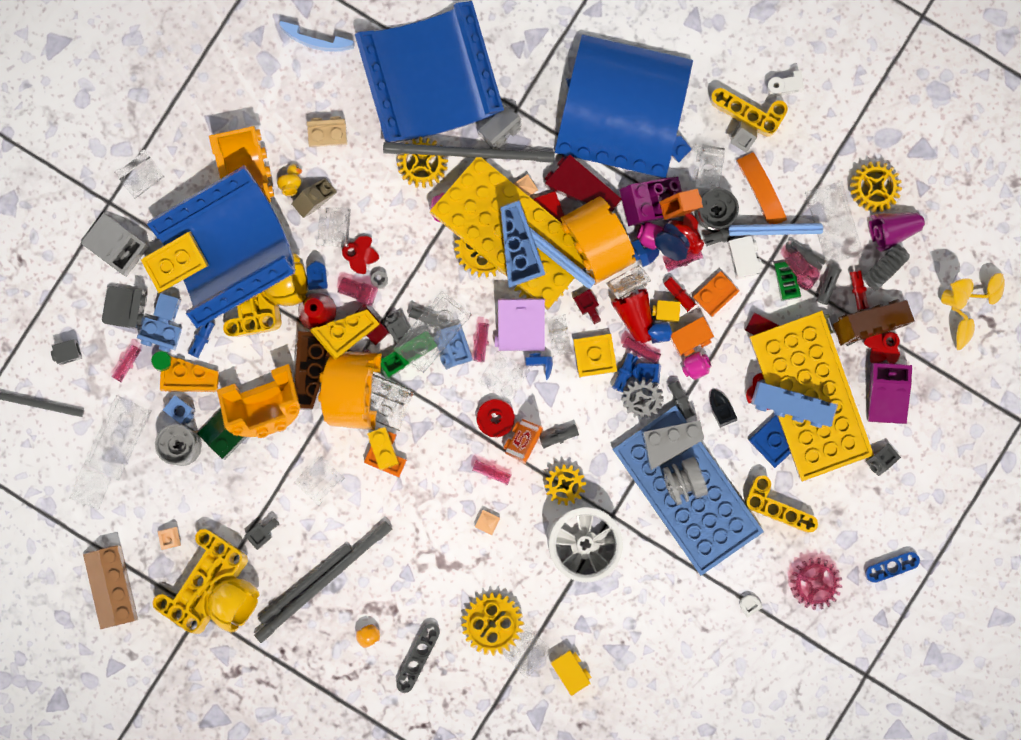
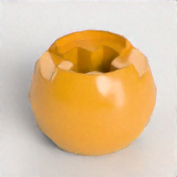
(368, 636)

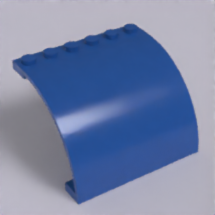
(430, 75)
(624, 106)
(237, 238)

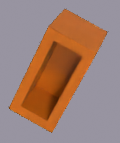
(681, 204)
(691, 336)

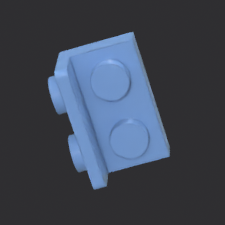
(160, 334)
(456, 351)

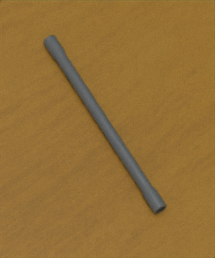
(399, 148)
(268, 629)

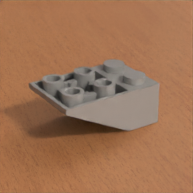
(114, 245)

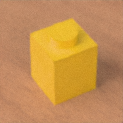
(666, 311)

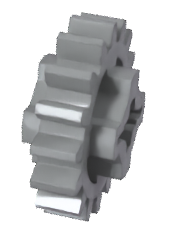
(648, 392)

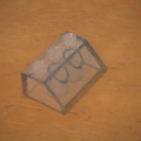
(390, 401)

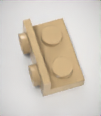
(327, 132)

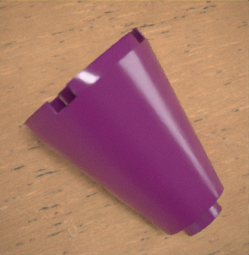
(893, 228)

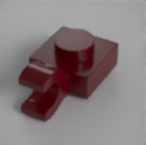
(587, 303)

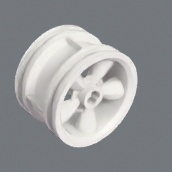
(609, 536)

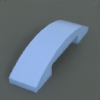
(339, 43)

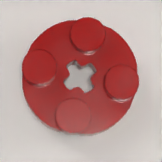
(505, 422)

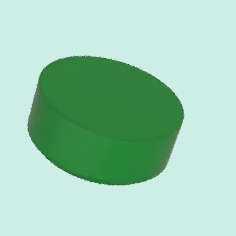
(161, 361)

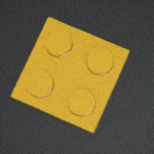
(595, 355)

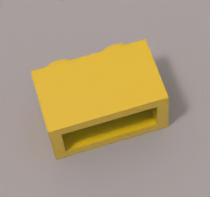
(383, 448)
(570, 672)

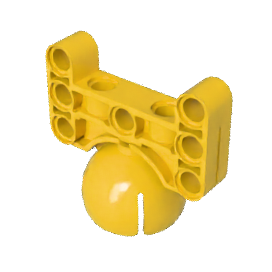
(264, 305)
(221, 594)

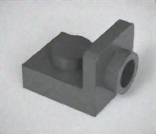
(396, 326)
(883, 459)

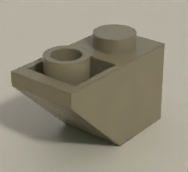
(313, 197)

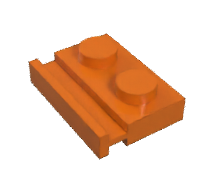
(716, 294)

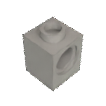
(744, 136)

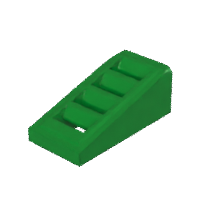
(784, 297)

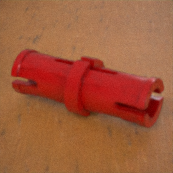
(859, 290)

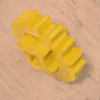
(570, 496)

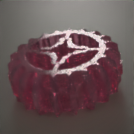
(819, 575)

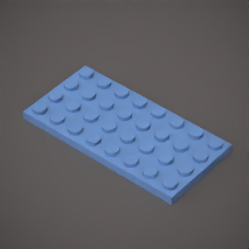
(704, 526)

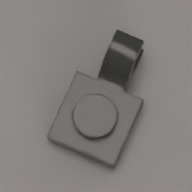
(260, 535)

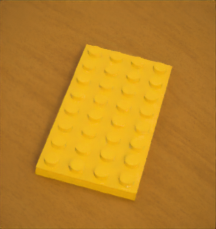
(474, 214)
(805, 361)

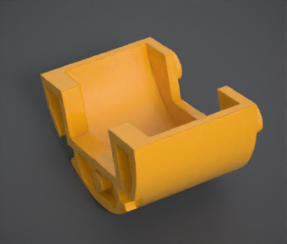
(242, 148)
(599, 239)
(347, 390)
(260, 409)

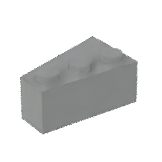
(670, 441)

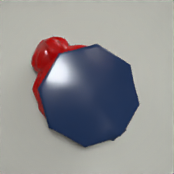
(677, 241)

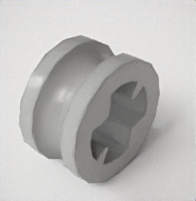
(383, 275)

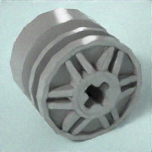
(169, 439)
(685, 481)

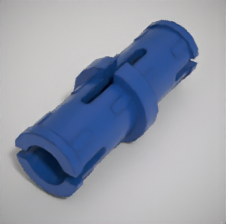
(201, 339)
(625, 372)

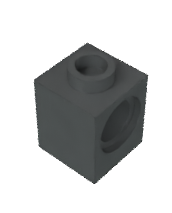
(66, 352)

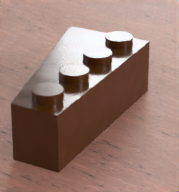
(873, 321)
(309, 364)

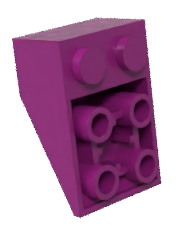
(643, 199)
(889, 393)

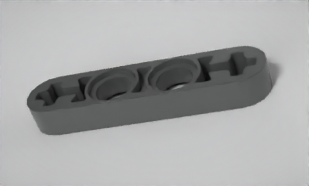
(420, 659)

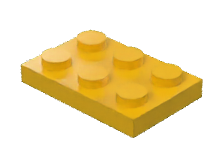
(174, 262)

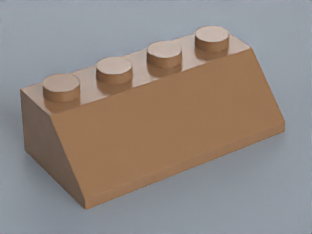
(110, 587)

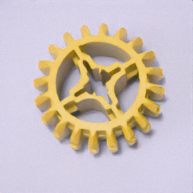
(415, 168)
(886, 174)

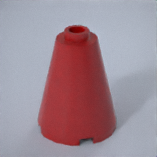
(324, 314)
(635, 314)

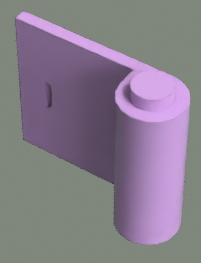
(521, 324)

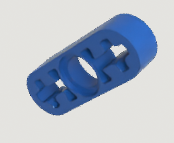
(880, 577)

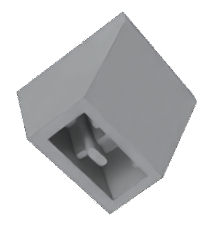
(500, 128)

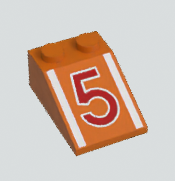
(523, 441)

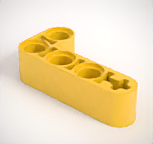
(747, 108)
(782, 510)

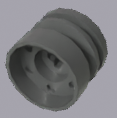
(727, 206)

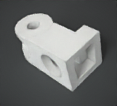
(786, 85)

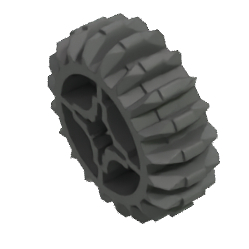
(886, 267)

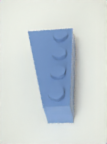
(520, 250)
(793, 404)

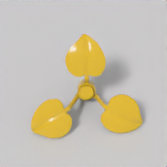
(959, 296)

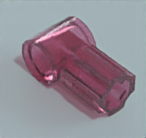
(802, 270)
(362, 292)

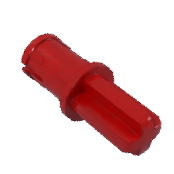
(679, 294)

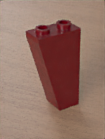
(579, 183)

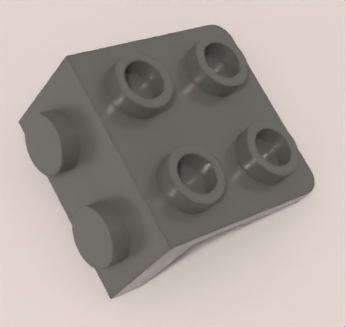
(124, 307)

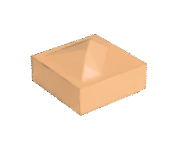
(526, 185)
(487, 522)
(169, 538)

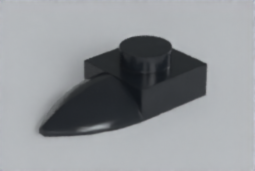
(722, 409)

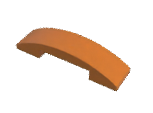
(762, 189)

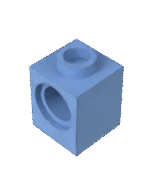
(166, 308)
(171, 408)

